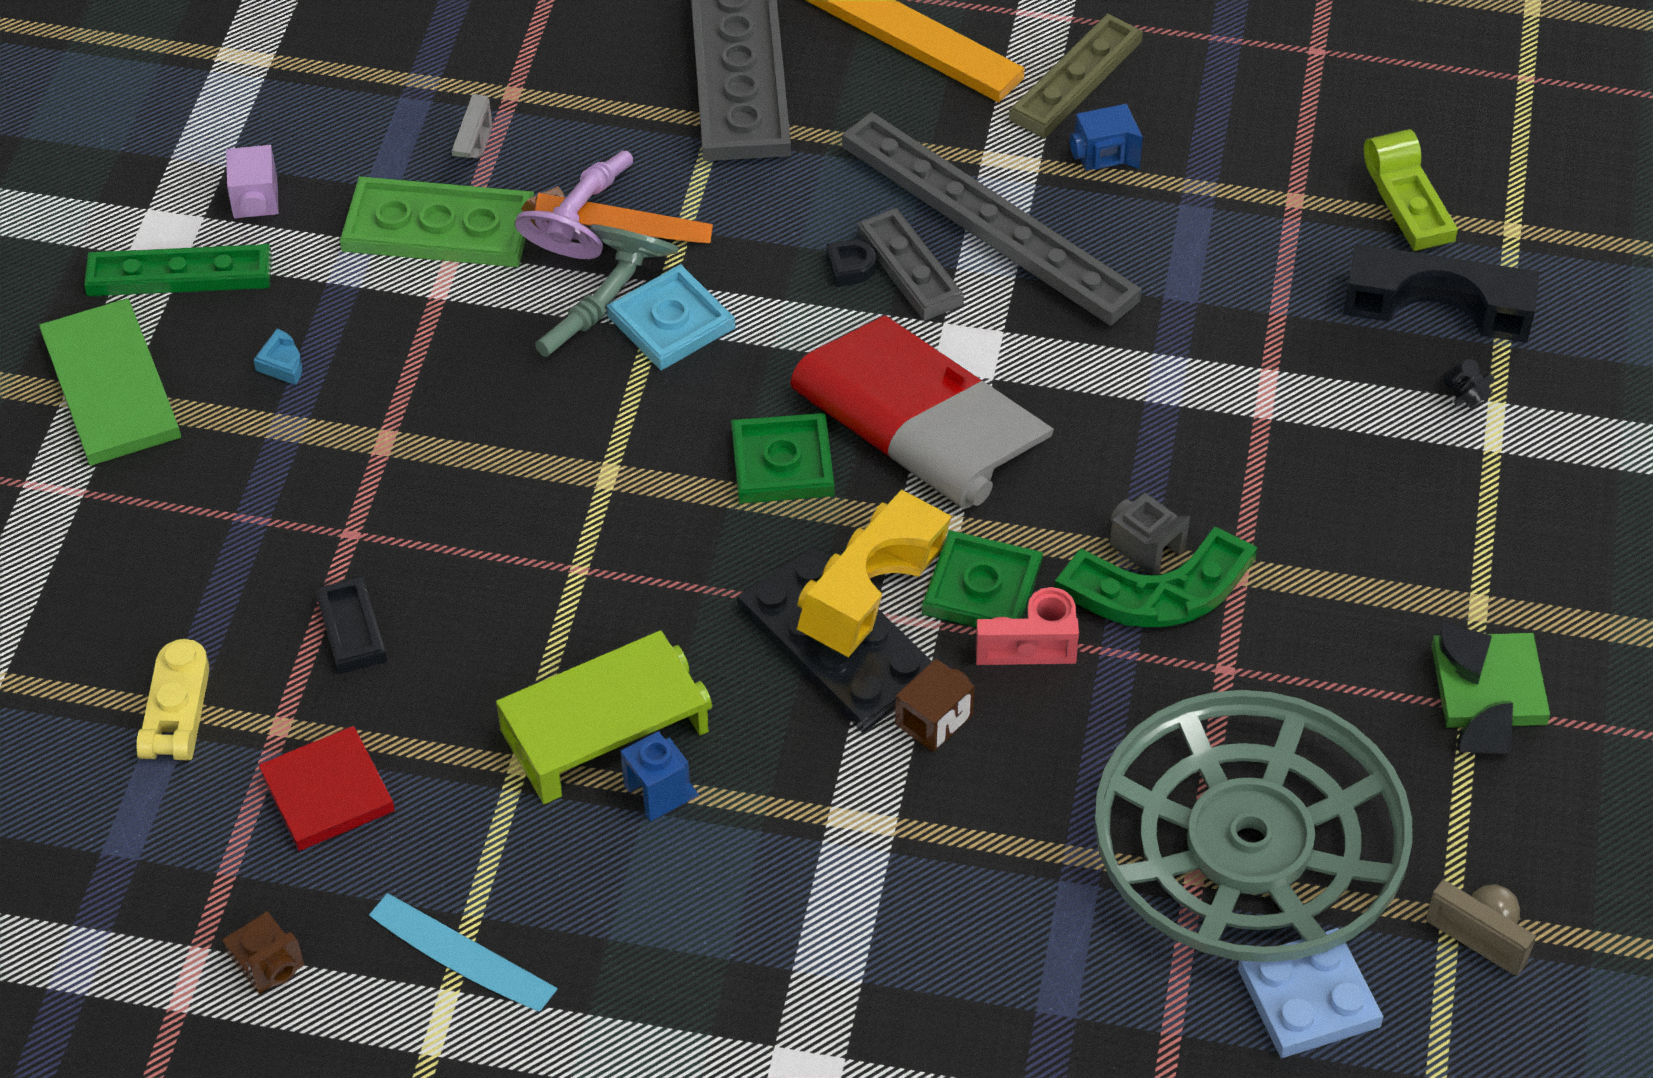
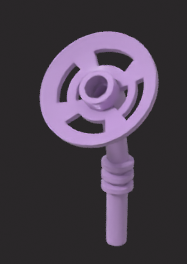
(563, 221)

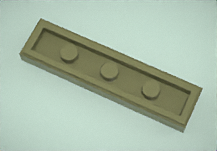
(1075, 76)

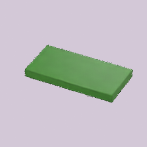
(435, 222)
(109, 381)

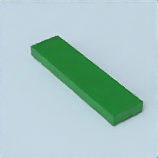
(178, 270)

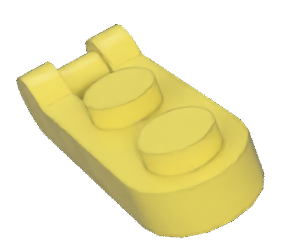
(174, 701)

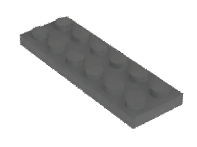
(740, 79)

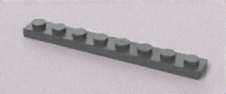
(992, 219)

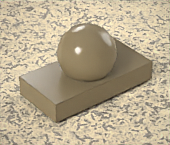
(1483, 923)

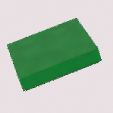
(782, 458)
(981, 580)

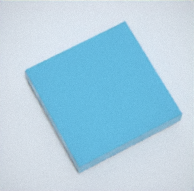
(670, 317)

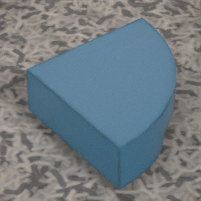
(280, 358)

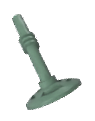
(631, 250)

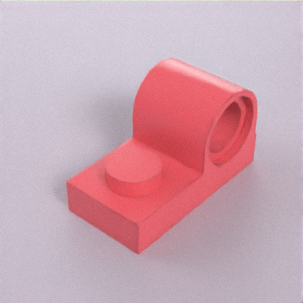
(1043, 638)

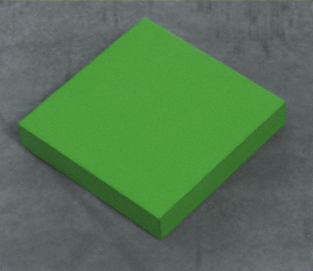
(1508, 674)

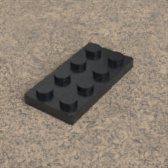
(858, 685)

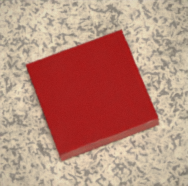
(326, 788)

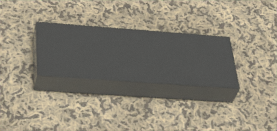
(910, 264)

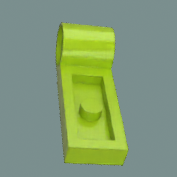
(1396, 170)

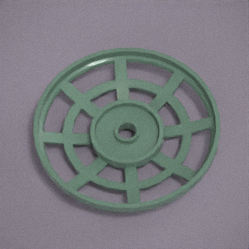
(1255, 804)

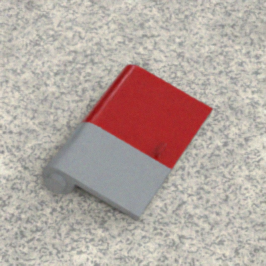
(918, 408)

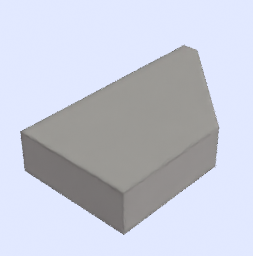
(474, 128)

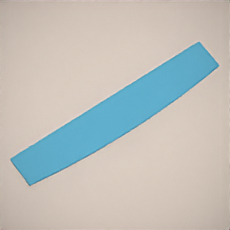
(462, 954)

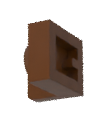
(264, 952)

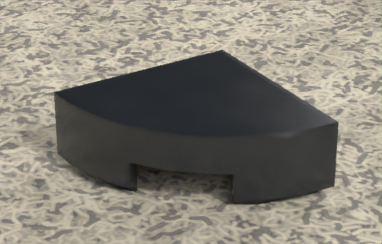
(1464, 650)
(1488, 730)

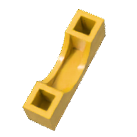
(844, 601)

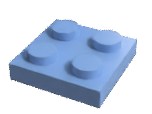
(1311, 999)

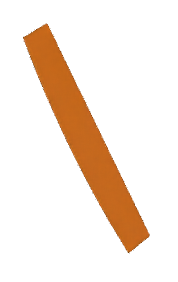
(633, 220)

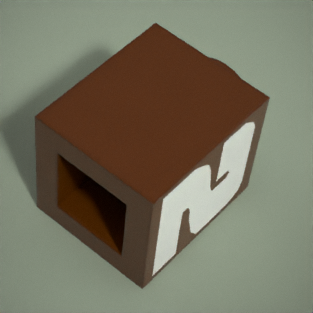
(935, 704)

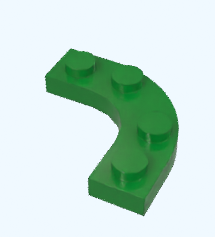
(1163, 598)

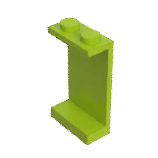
(600, 709)

